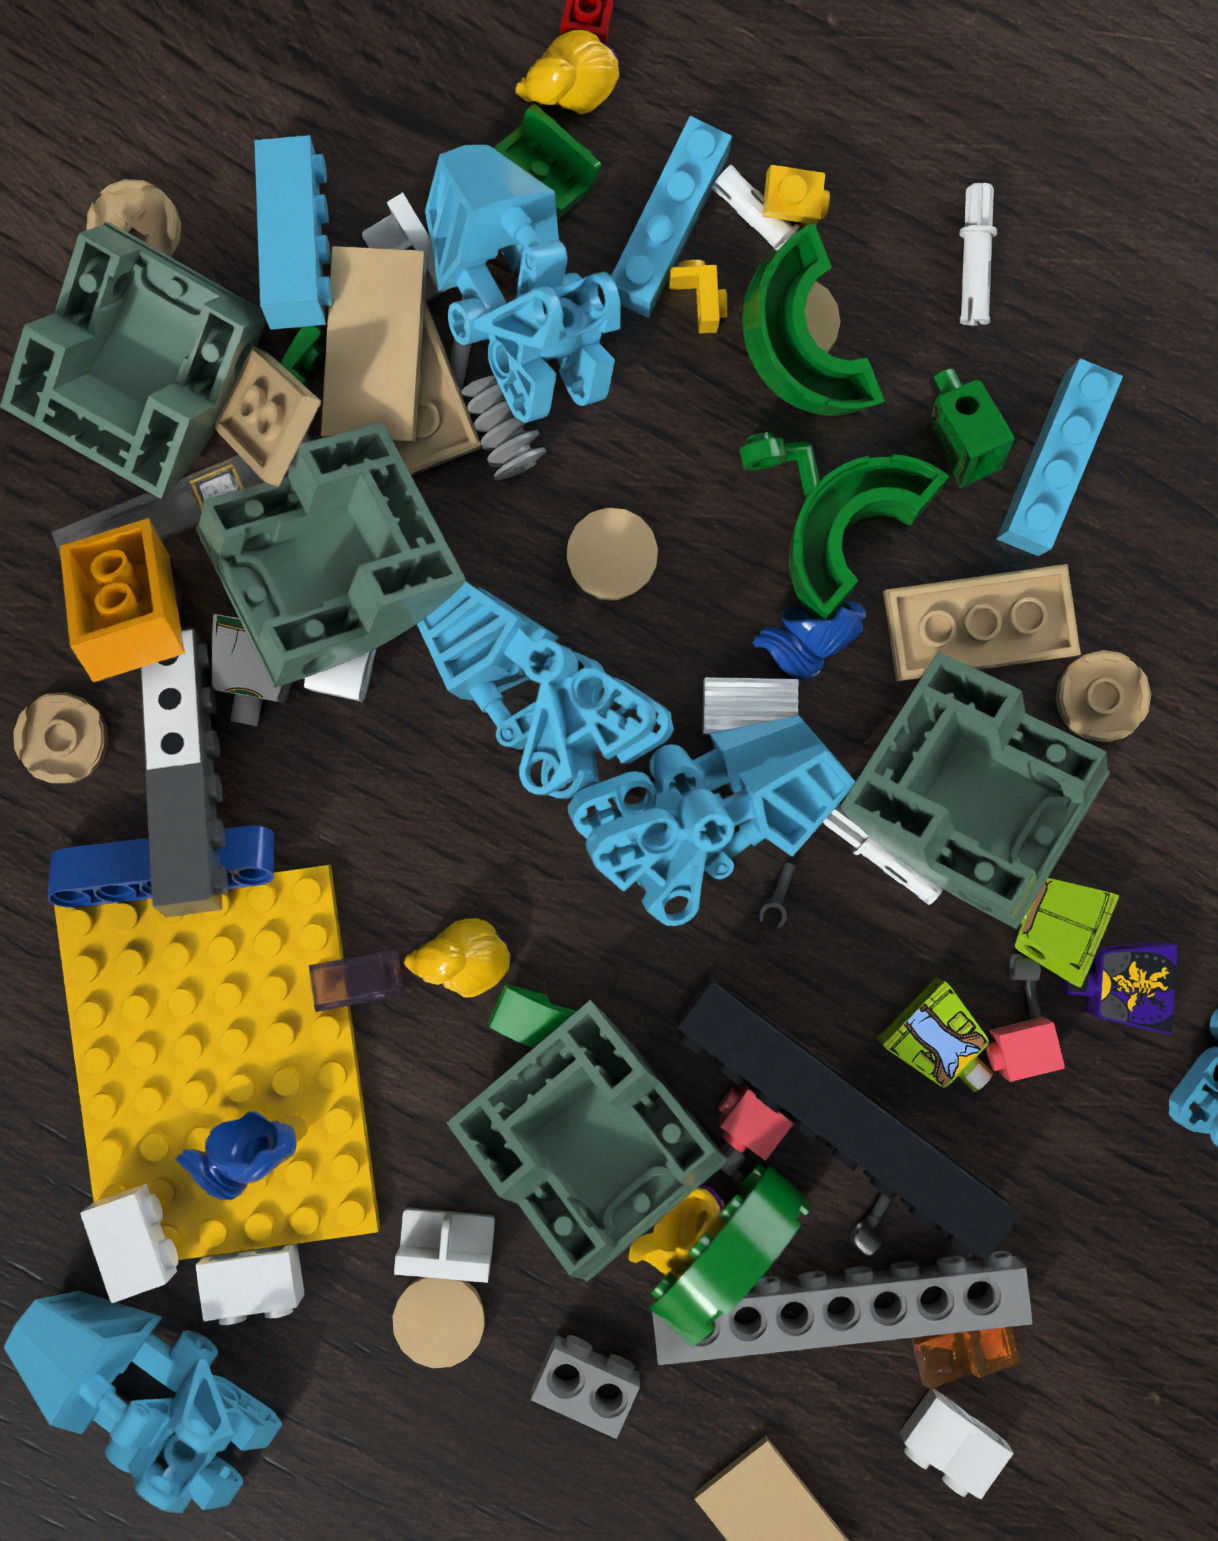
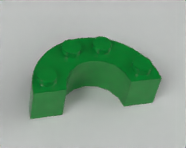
(780, 339)
(852, 492)
(734, 1257)

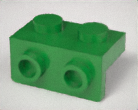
(551, 158)

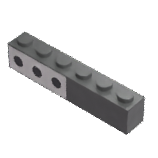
(182, 782)

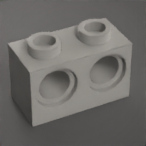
(579, 1396)

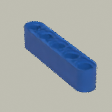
(123, 873)

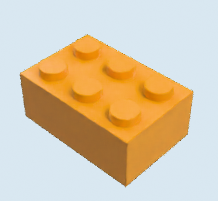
(120, 600)

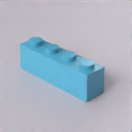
(670, 215)
(291, 232)
(1059, 457)

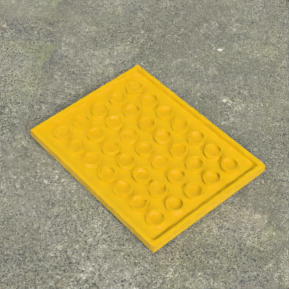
(196, 1029)

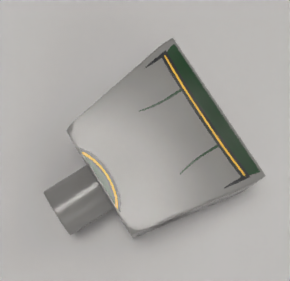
(240, 671)

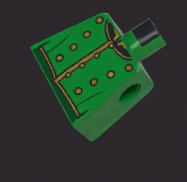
(968, 428)

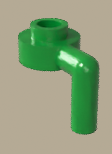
(766, 451)

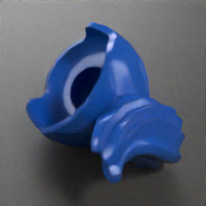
(809, 641)
(239, 1154)

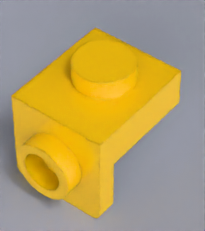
(795, 195)
(710, 299)

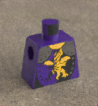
(1131, 985)

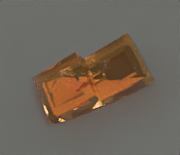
(964, 1353)

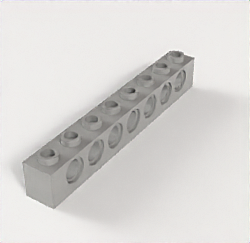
(1002, 1305)

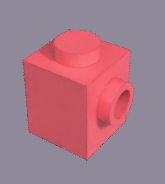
(1025, 1049)
(751, 1122)

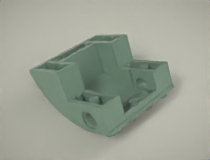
(132, 359)
(329, 555)
(976, 790)
(587, 1142)

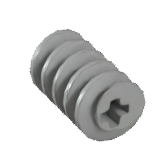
(503, 430)

